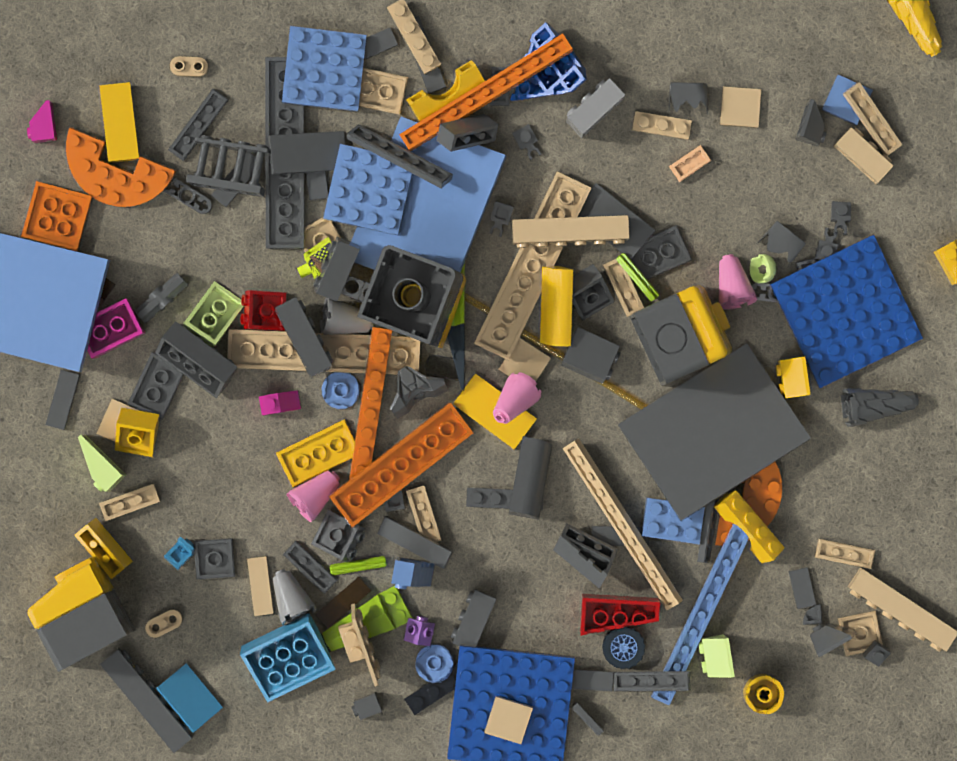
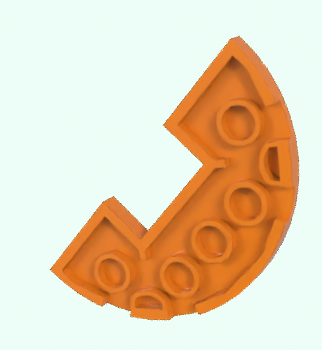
(108, 182)
(762, 494)

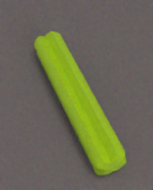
(637, 277)
(358, 565)

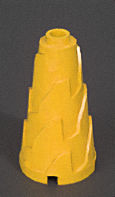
(919, 23)

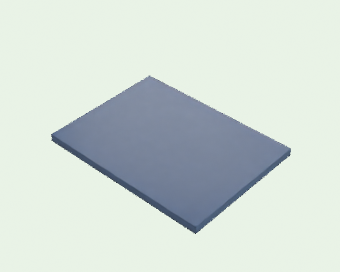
(438, 220)
(48, 301)

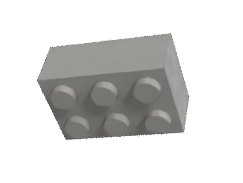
(594, 107)

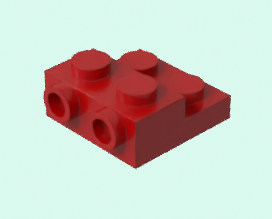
(260, 310)

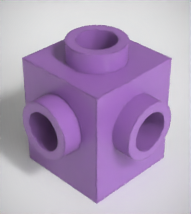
(419, 631)

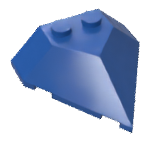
(556, 79)

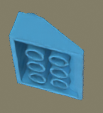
(287, 657)

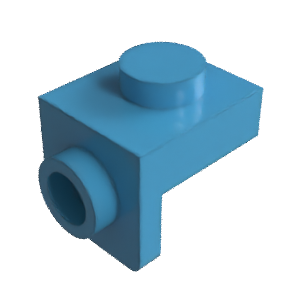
(180, 553)

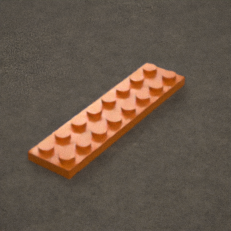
(401, 464)

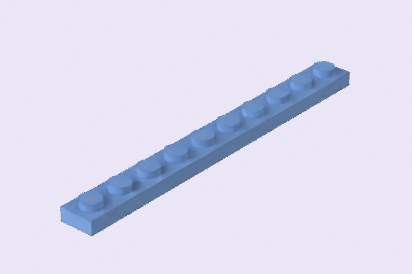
(704, 606)

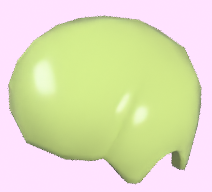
(770, 265)

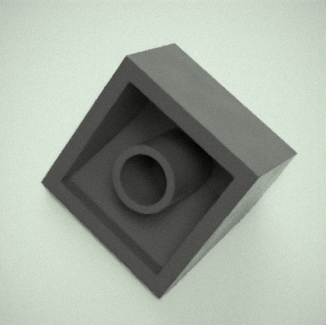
(590, 292)

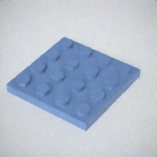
(324, 68)
(367, 191)

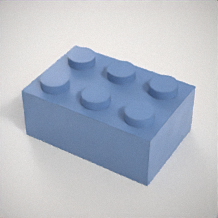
(663, 523)

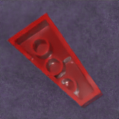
(616, 612)

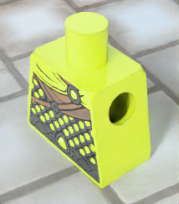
(314, 259)

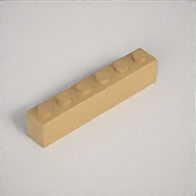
(570, 230)
(902, 609)

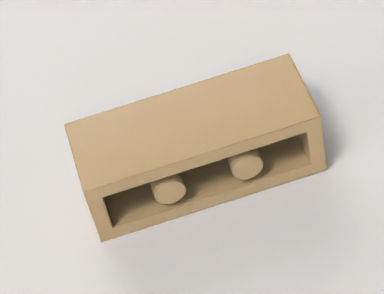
(864, 155)

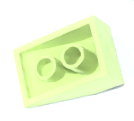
(213, 314)
(101, 467)
(716, 656)

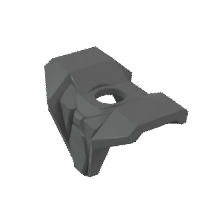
(414, 387)

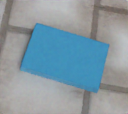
(189, 698)

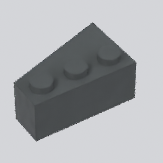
(585, 553)

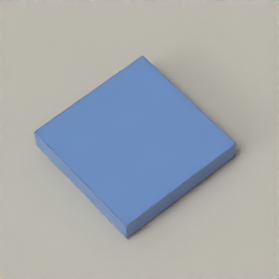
(837, 104)

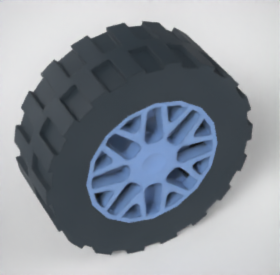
(623, 647)

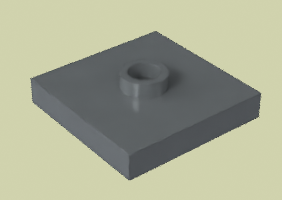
(214, 558)

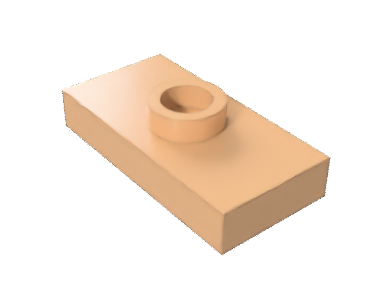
(690, 163)

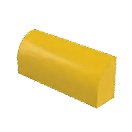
(119, 122)
(556, 306)

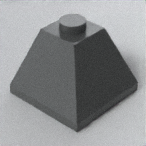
(811, 126)
(830, 637)

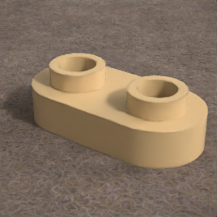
(189, 66)
(164, 623)

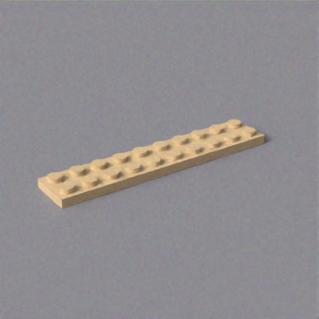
(524, 280)
(349, 351)

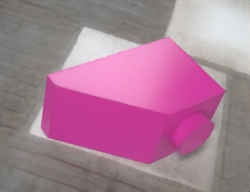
(42, 124)
(279, 402)

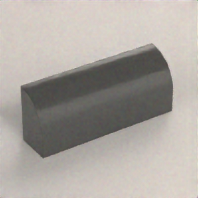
(530, 478)

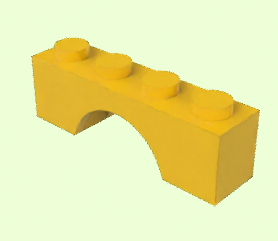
(466, 79)
(737, 511)

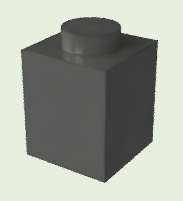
(366, 706)

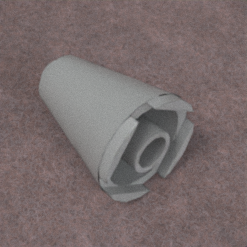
(342, 319)
(291, 597)

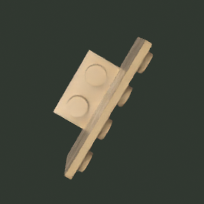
(357, 644)

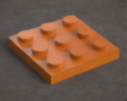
(56, 216)

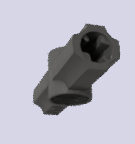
(161, 297)

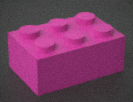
(114, 328)

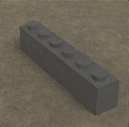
(146, 699)

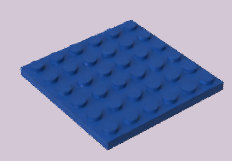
(846, 311)
(516, 675)

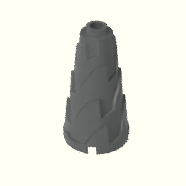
(874, 404)

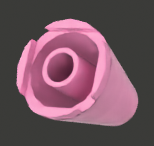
(734, 284)
(516, 397)
(314, 494)

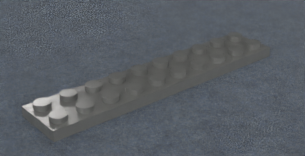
(283, 191)

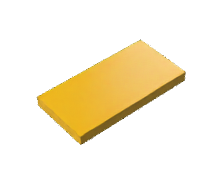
(479, 402)
(317, 453)

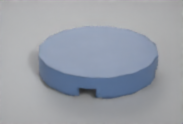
(347, 389)
(434, 663)

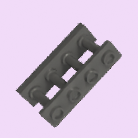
(235, 184)

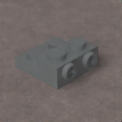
(338, 537)

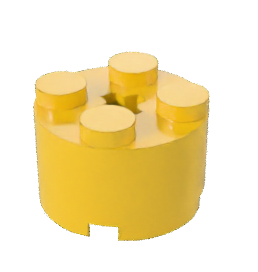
(774, 695)

